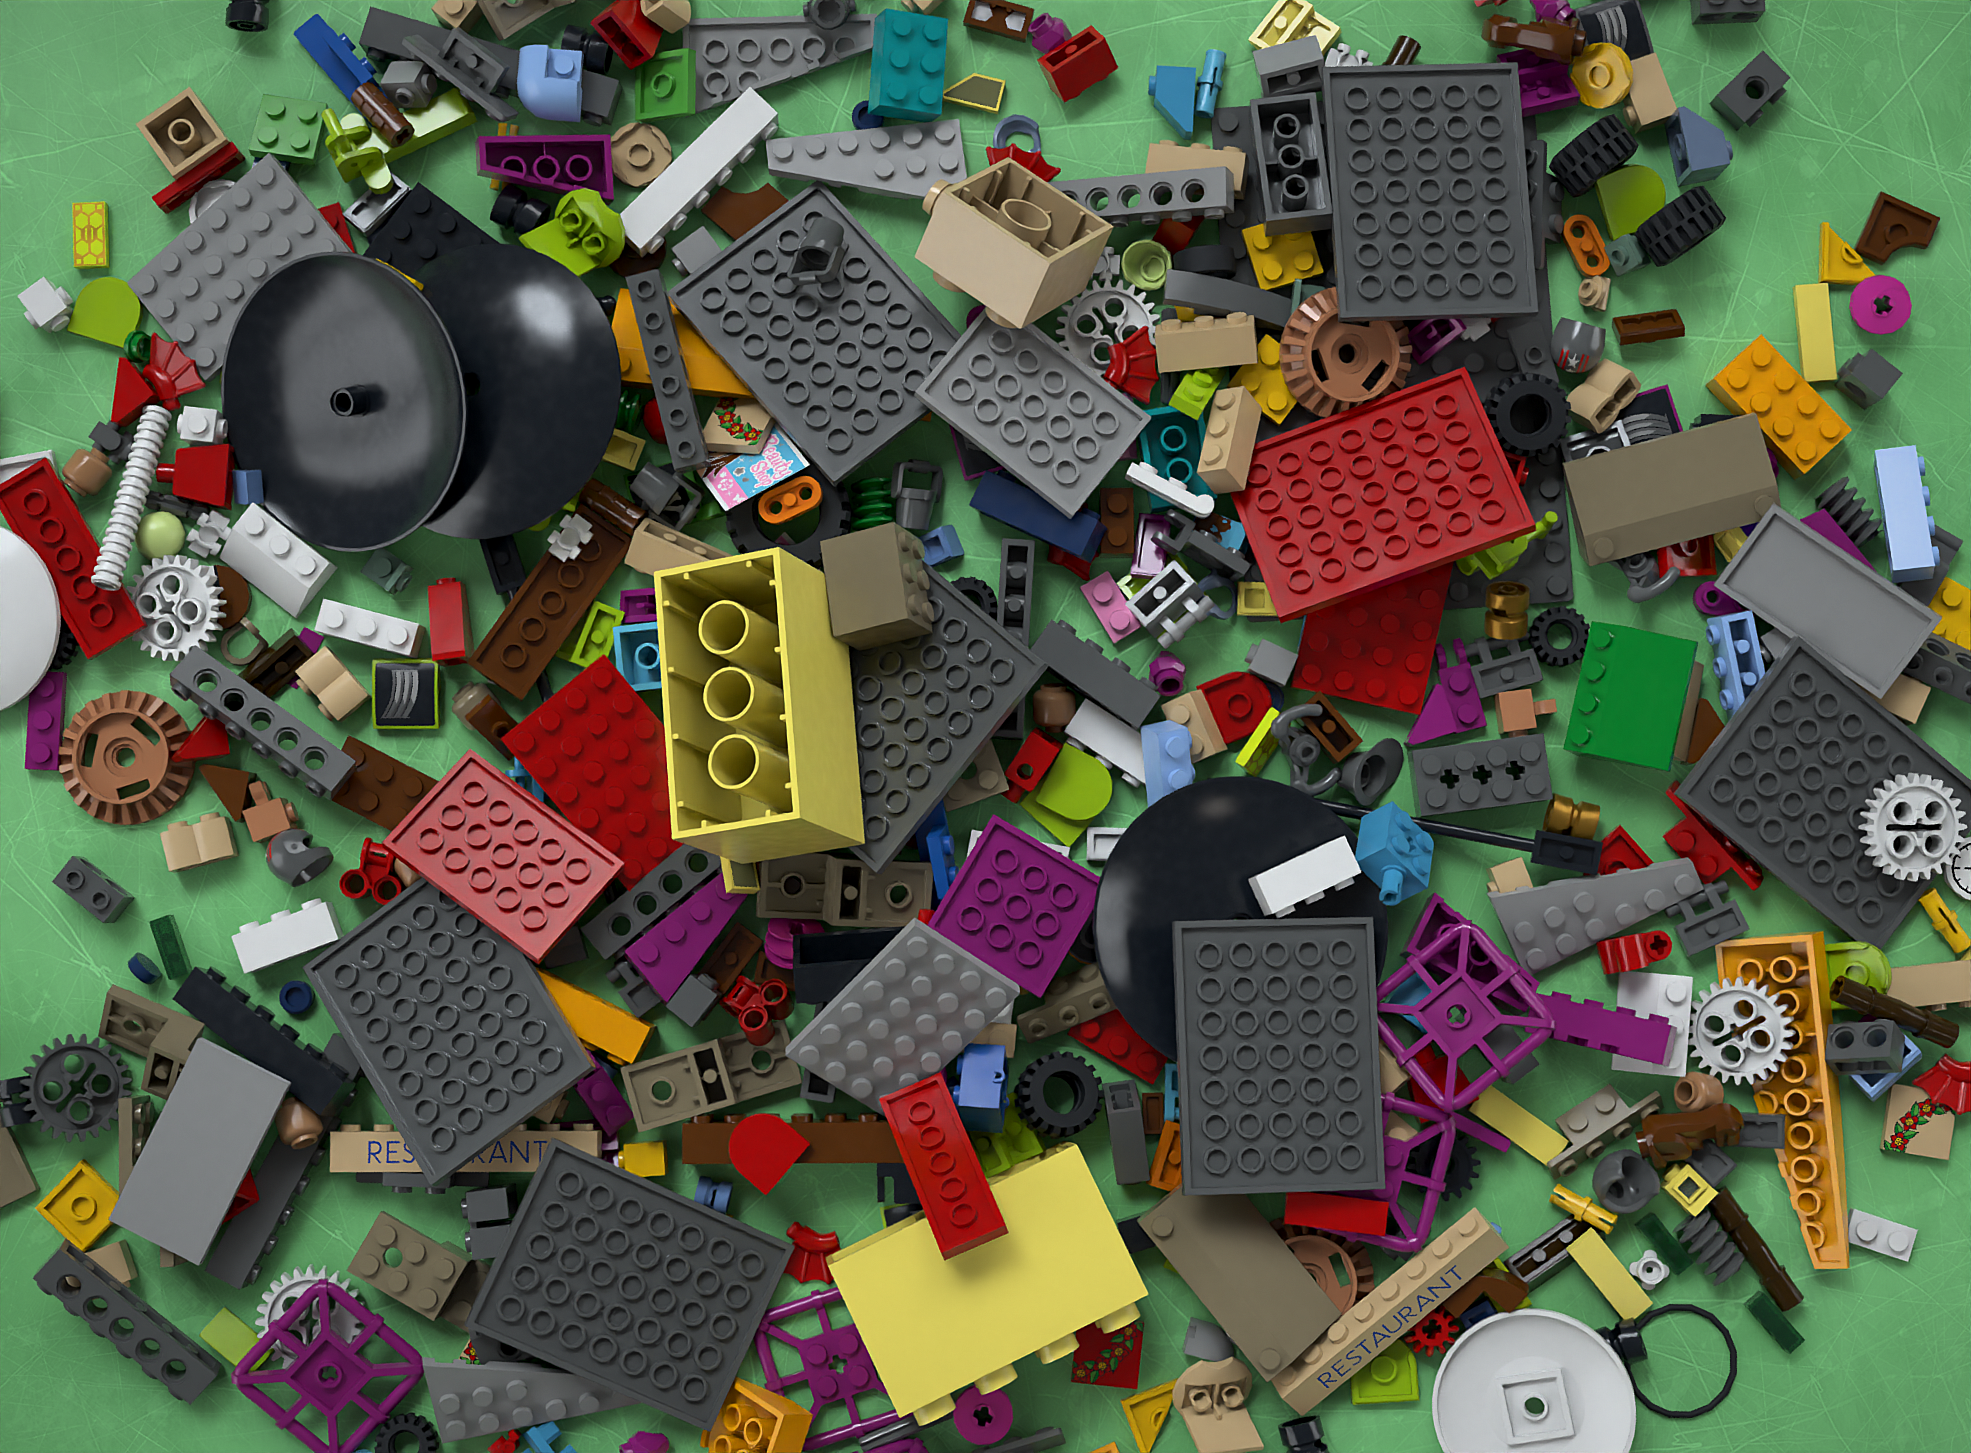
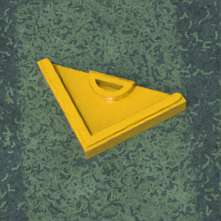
(1839, 260)
(1147, 1413)

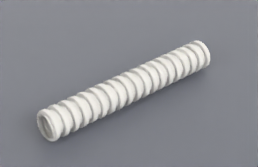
(131, 497)

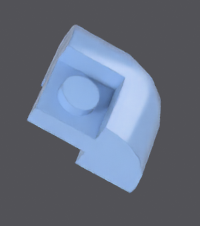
(550, 82)

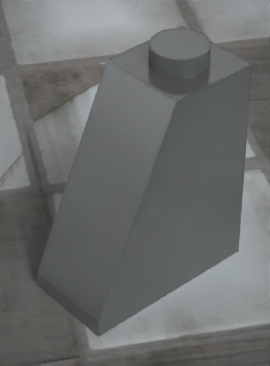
(1126, 1132)

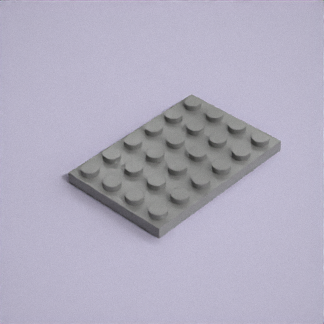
(225, 254)
(1033, 409)
(902, 1016)

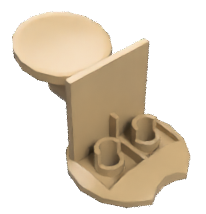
(1213, 1406)

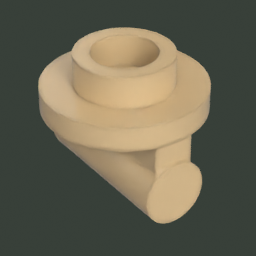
(1594, 292)

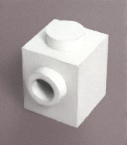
(47, 305)
(202, 426)

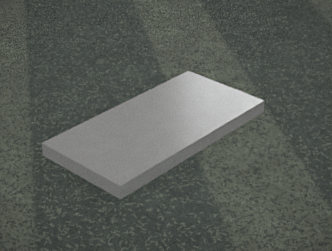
(1827, 600)
(199, 1151)

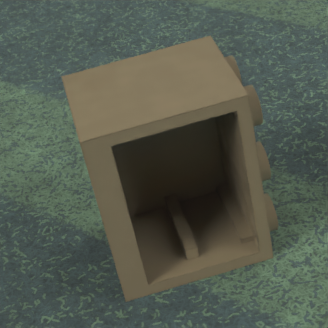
(877, 586)

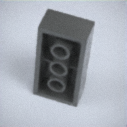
(1301, 148)
(1094, 675)
(1493, 758)

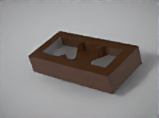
(999, 18)

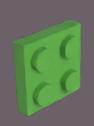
(666, 86)
(288, 129)

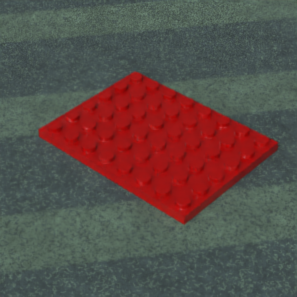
(1378, 495)

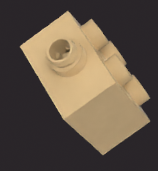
(1010, 242)

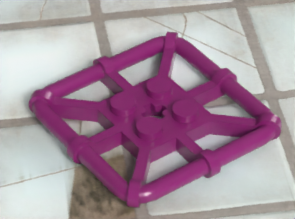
(1480, 1021)
(1395, 1160)
(328, 1350)
(816, 1356)

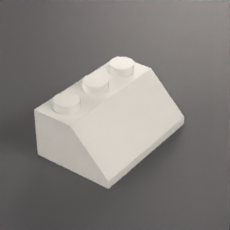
(276, 560)
(1661, 996)

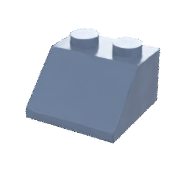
(1696, 147)

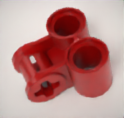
(375, 872)
(1633, 951)
(754, 1005)

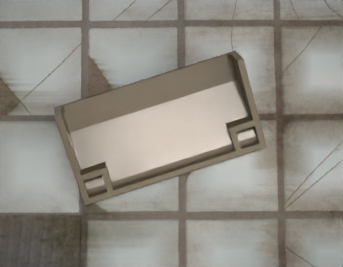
(1670, 489)
(1242, 1275)

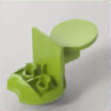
(581, 235)

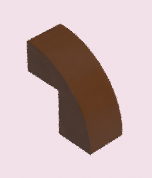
(1499, 1284)

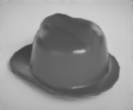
(1372, 771)

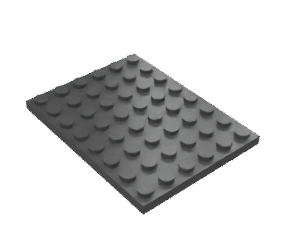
(1428, 192)
(823, 357)
(929, 712)
(1796, 776)
(447, 1026)
(1278, 1055)
(629, 1284)

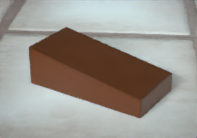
(1152, 1113)

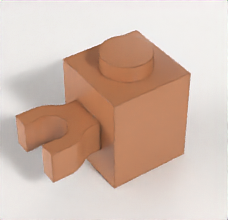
(1517, 711)
(268, 815)

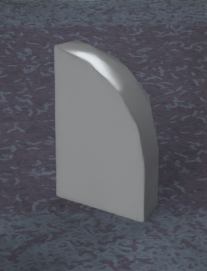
(1207, 1341)

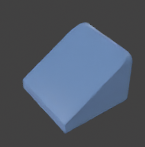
(247, 486)
(941, 545)

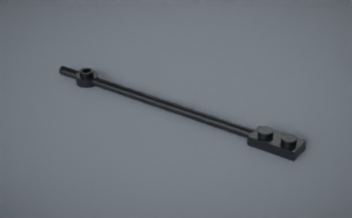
(507, 577)
(1545, 848)

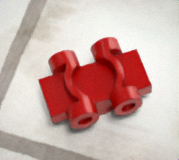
(502, 1445)

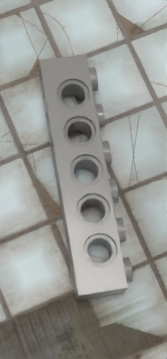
(1217, 198)

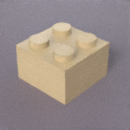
(183, 133)

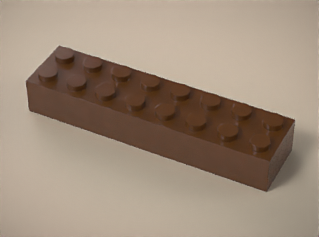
(831, 1138)

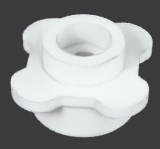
(1658, 1272)

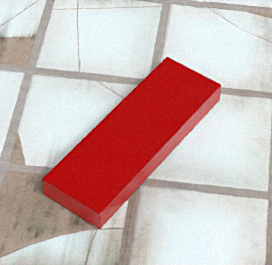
(193, 180)
(1336, 1212)

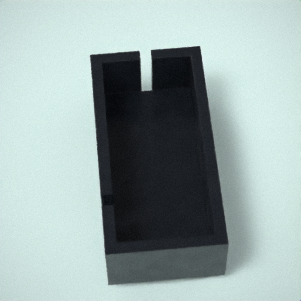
(831, 960)

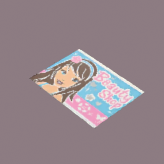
(743, 475)

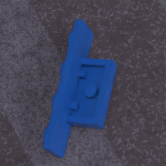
(336, 56)
(937, 847)

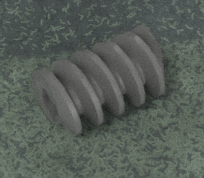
(1850, 512)
(1711, 1246)

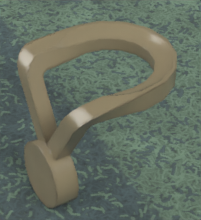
(257, 651)

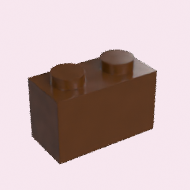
(1117, 514)
(1330, 730)

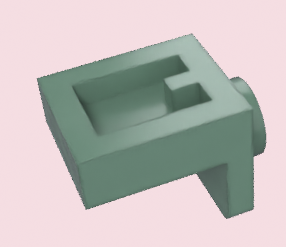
(1627, 254)
(387, 571)

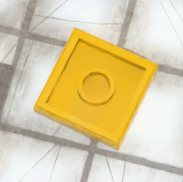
(80, 1205)

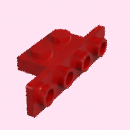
(1708, 847)

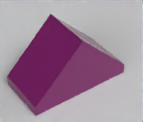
(1433, 336)
(638, 606)
(1435, 718)

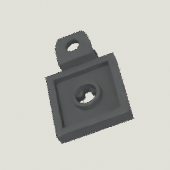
(1201, 548)

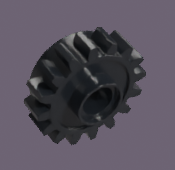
(1460, 1168)

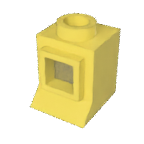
(1687, 1188)

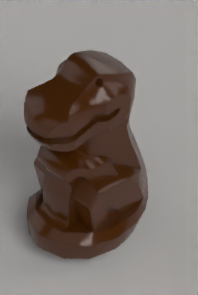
(1547, 39)
(1676, 1134)

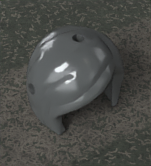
(1625, 1182)

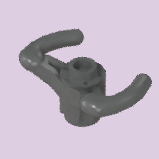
(1644, 576)
(1302, 749)

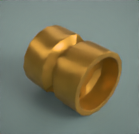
(1506, 611)
(1571, 819)

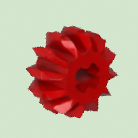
(1437, 1335)

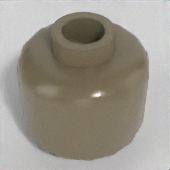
(468, 698)

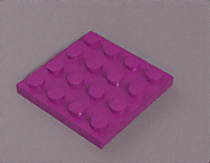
(1016, 905)

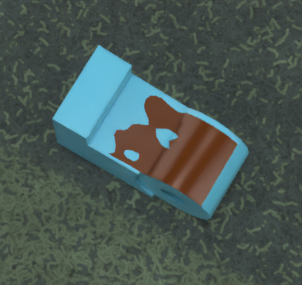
(1225, 530)

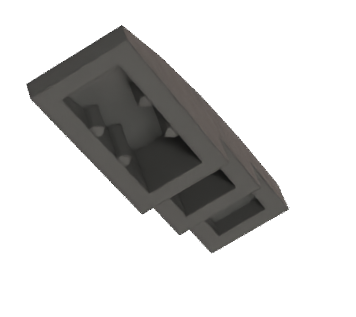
(1222, 297)

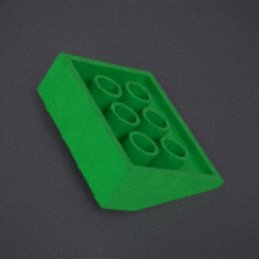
(1630, 696)

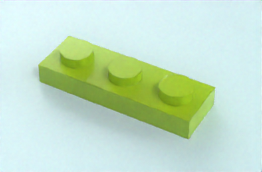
(1197, 390)

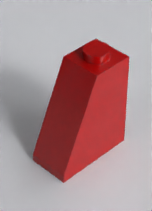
(450, 623)

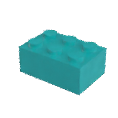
(908, 66)
(1173, 447)

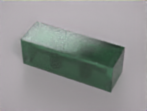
(171, 947)
(1664, 1243)
(1774, 1322)

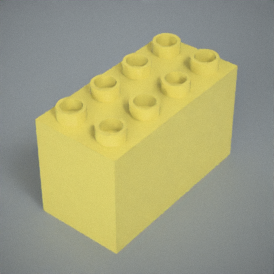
(756, 709)
(974, 1314)

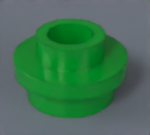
(137, 346)

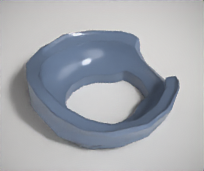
(1013, 124)

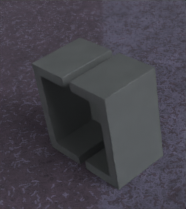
(484, 1205)

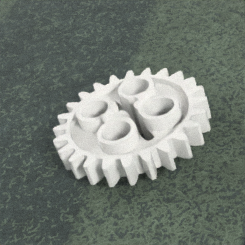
(1134, 317)
(176, 607)
(1913, 796)
(1753, 1056)
(341, 1320)

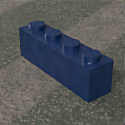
(1030, 513)

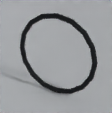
(1733, 1362)

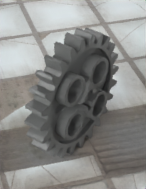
(52, 1069)

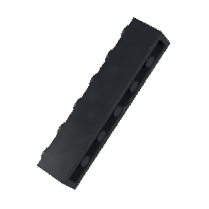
(264, 1040)

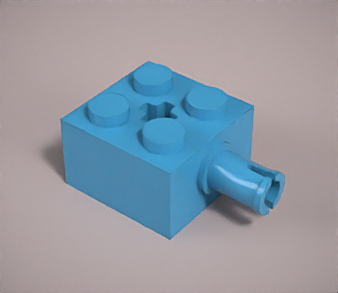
(1394, 853)

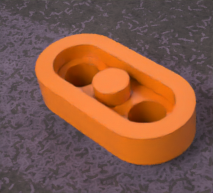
(1588, 246)
(790, 497)

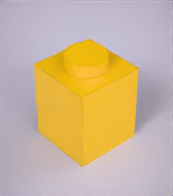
(645, 1158)

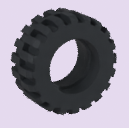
(833, 521)

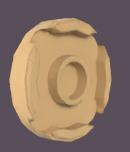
(639, 154)

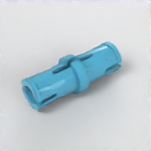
(1209, 83)

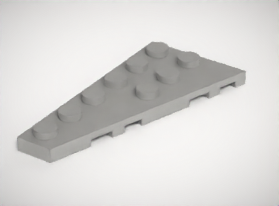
(767, 52)
(878, 161)
(1577, 912)
(509, 1396)

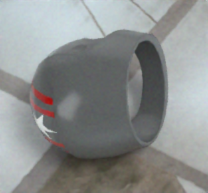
(1577, 345)
(292, 859)

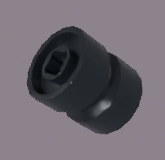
(247, 15)
(595, 49)
(515, 210)
(11, 1113)
(1625, 1340)
(1303, 1435)

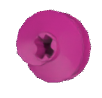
(1896, 300)
(780, 938)
(992, 1429)

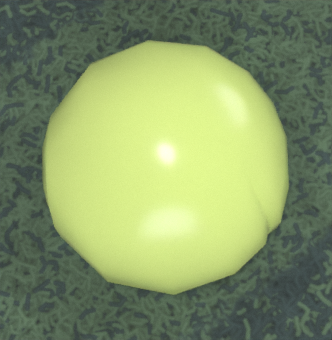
(1146, 264)
(159, 535)

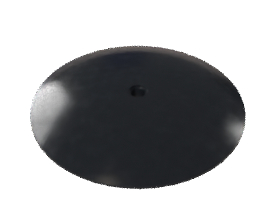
(544, 385)
(345, 400)
(1193, 863)

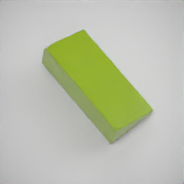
(232, 1338)

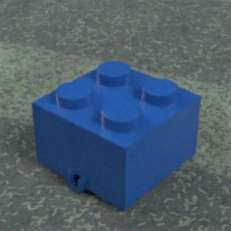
(982, 1087)

